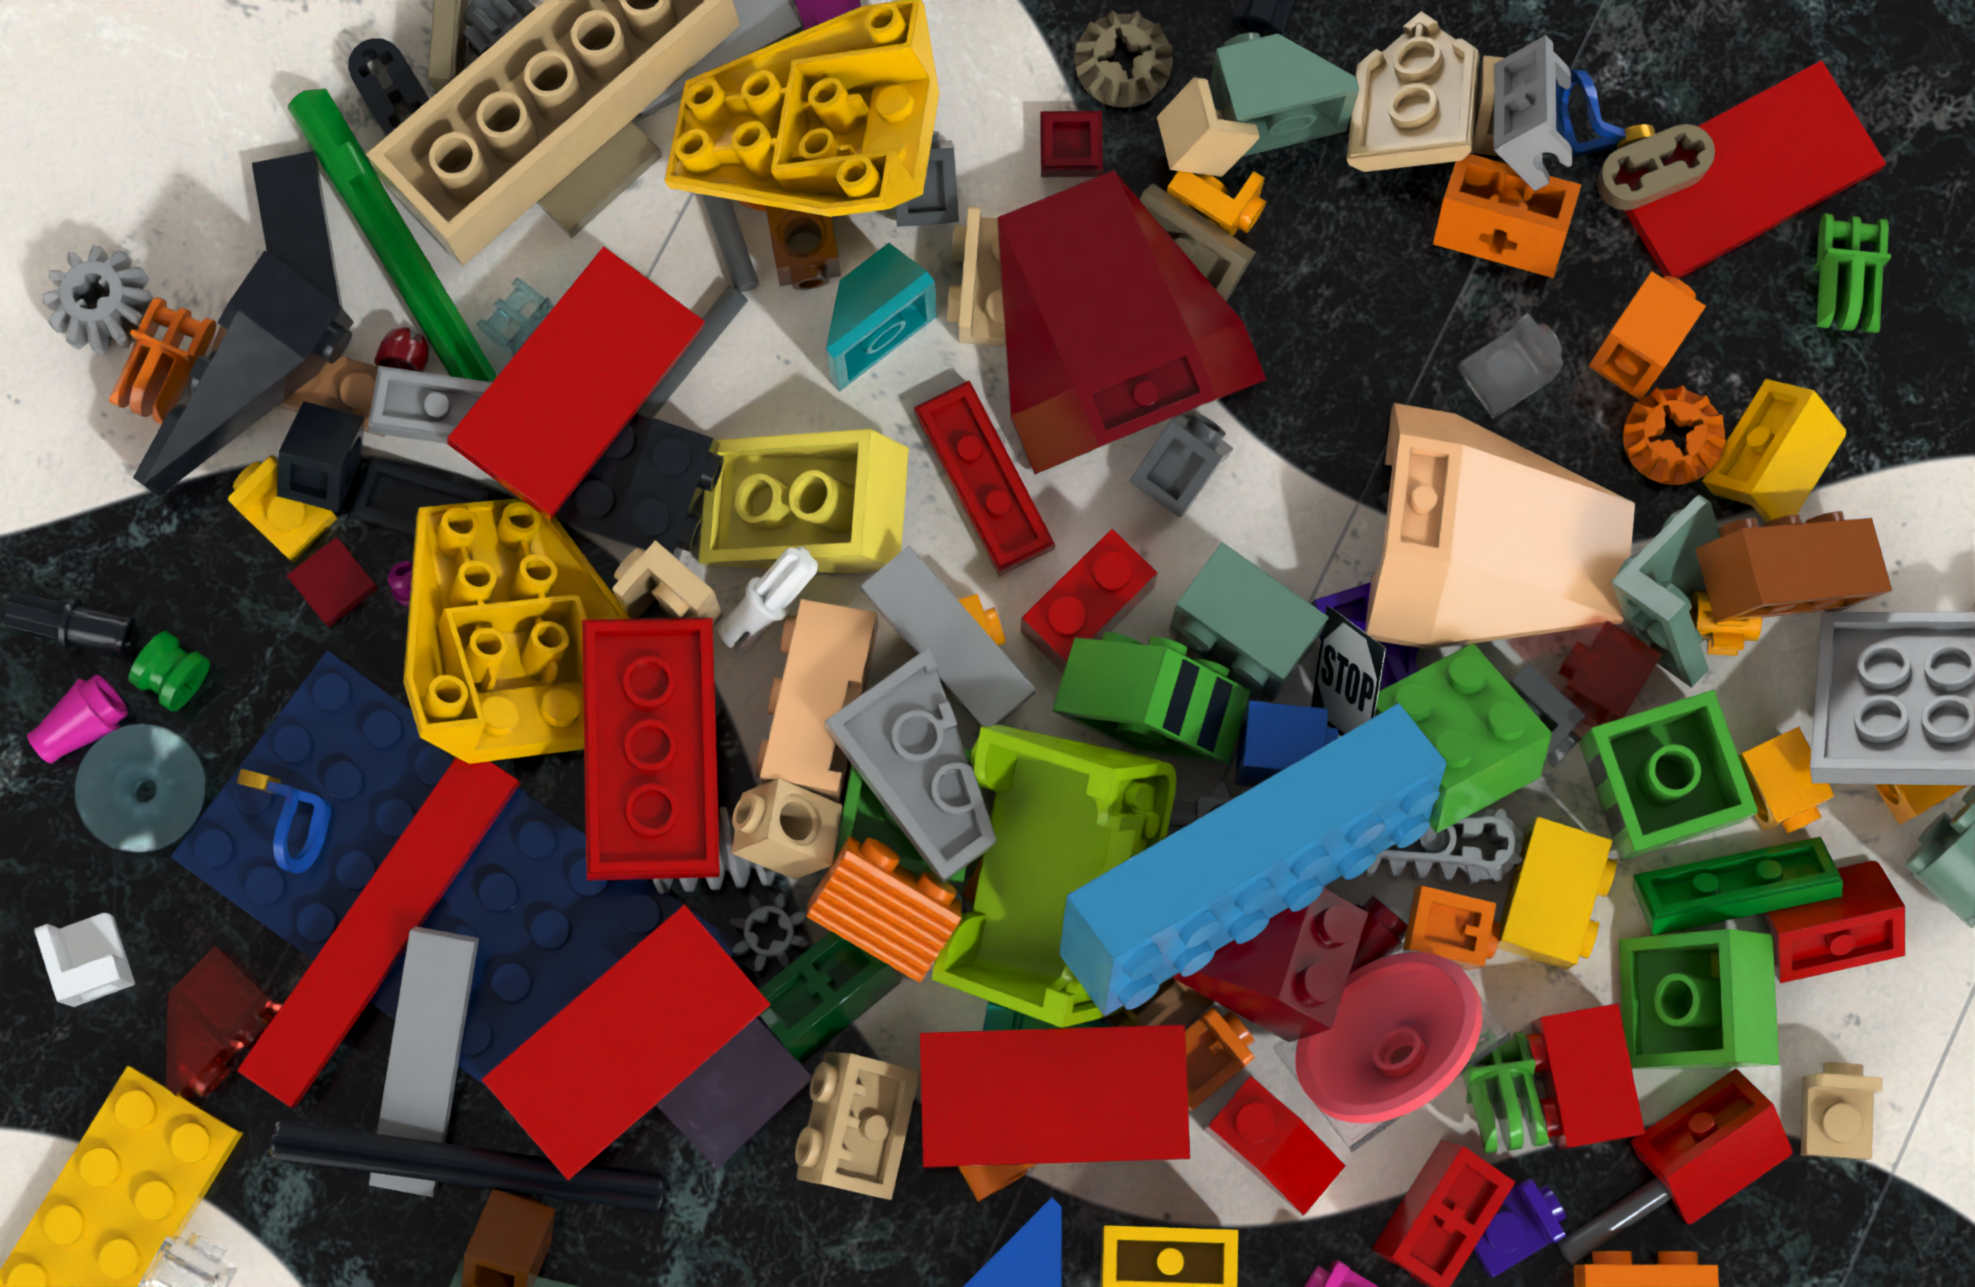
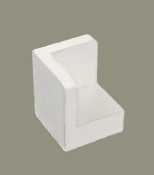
(84, 959)

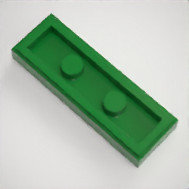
(1737, 885)

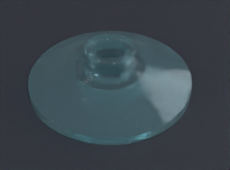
(109, 784)

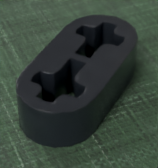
(378, 100)

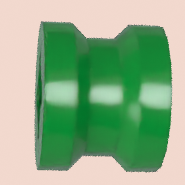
(169, 671)

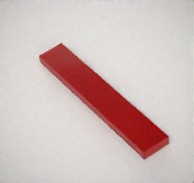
(377, 929)

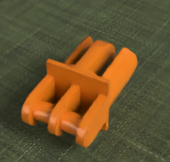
(158, 369)

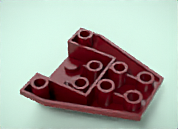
(1108, 323)

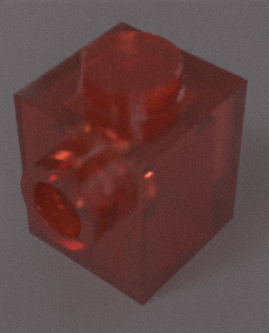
(1607, 674)

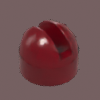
(402, 352)

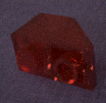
(210, 1020)

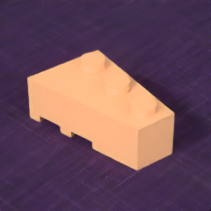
(824, 672)

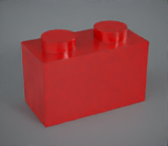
(1089, 598)
(1585, 1077)

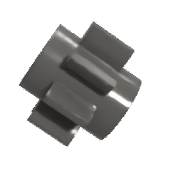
(492, 20)
(762, 917)

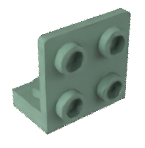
(1658, 588)

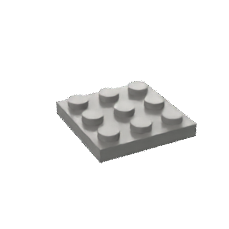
(1895, 699)

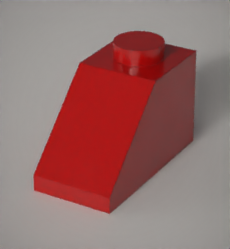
(1275, 1145)

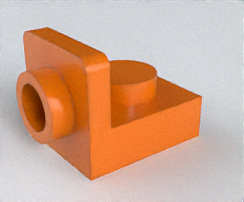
(1452, 927)

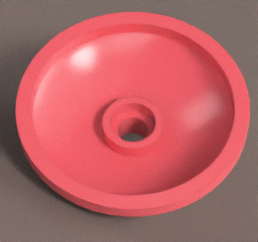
(1394, 1040)

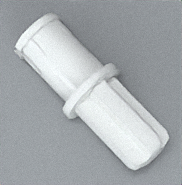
(768, 598)

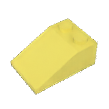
(810, 490)

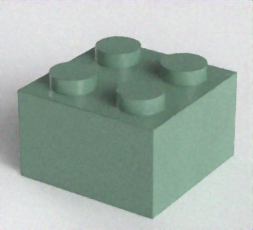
(1246, 623)

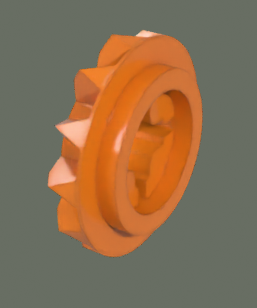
(1662, 460)

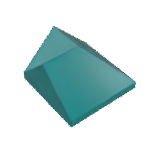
(877, 312)

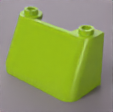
(1058, 823)

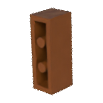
(1792, 566)

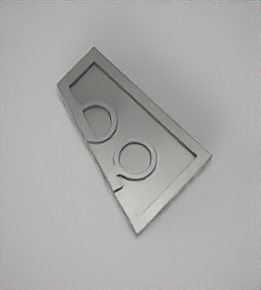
(913, 761)

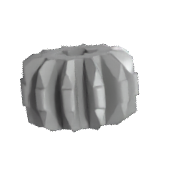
(84, 285)

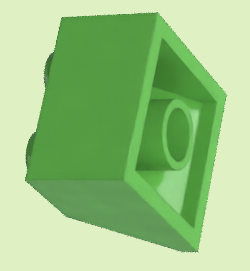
(1699, 1000)

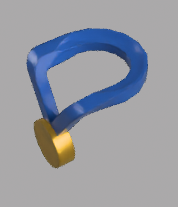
(1611, 135)
(318, 824)

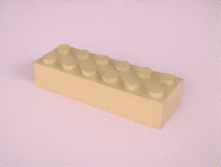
(539, 109)

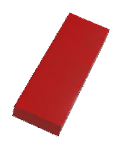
(984, 478)

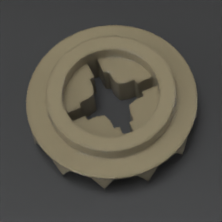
(1107, 80)

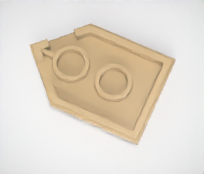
(1414, 100)

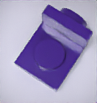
(1520, 1227)

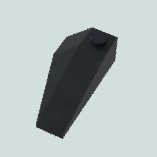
(273, 345)

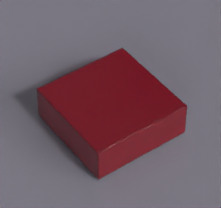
(1071, 143)
(332, 582)

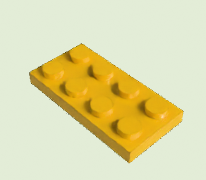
(122, 1190)

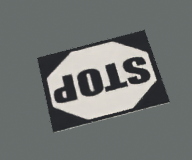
(1347, 673)

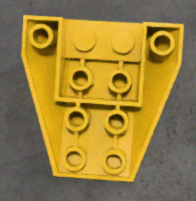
(816, 120)
(499, 631)

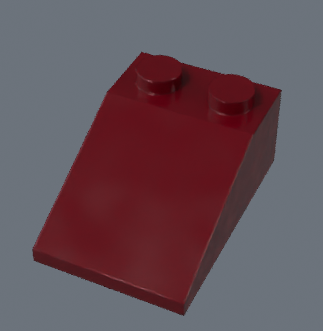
(1291, 971)

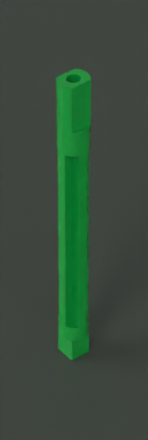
(388, 234)

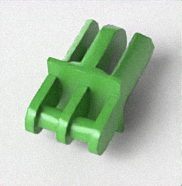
(1857, 273)
(1501, 1086)

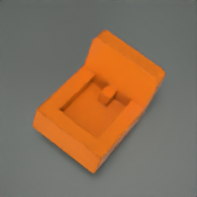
(1214, 1054)

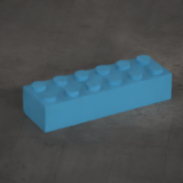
(1251, 861)

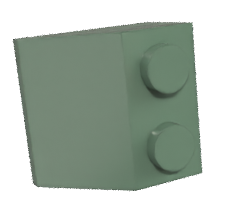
(1281, 90)

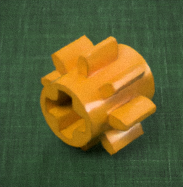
(1721, 637)

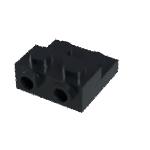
(647, 487)

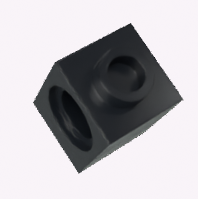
(320, 456)

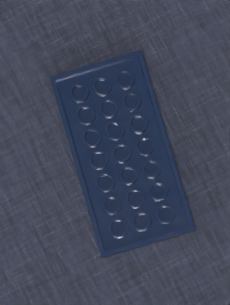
(520, 891)

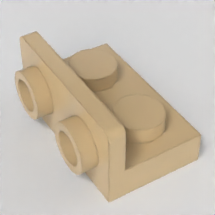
(978, 301)
(662, 576)
(856, 1124)

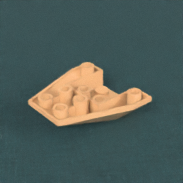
(1489, 539)

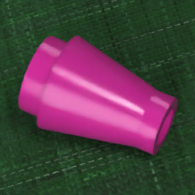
(78, 719)

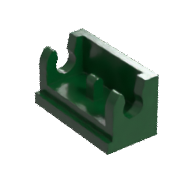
(824, 994)

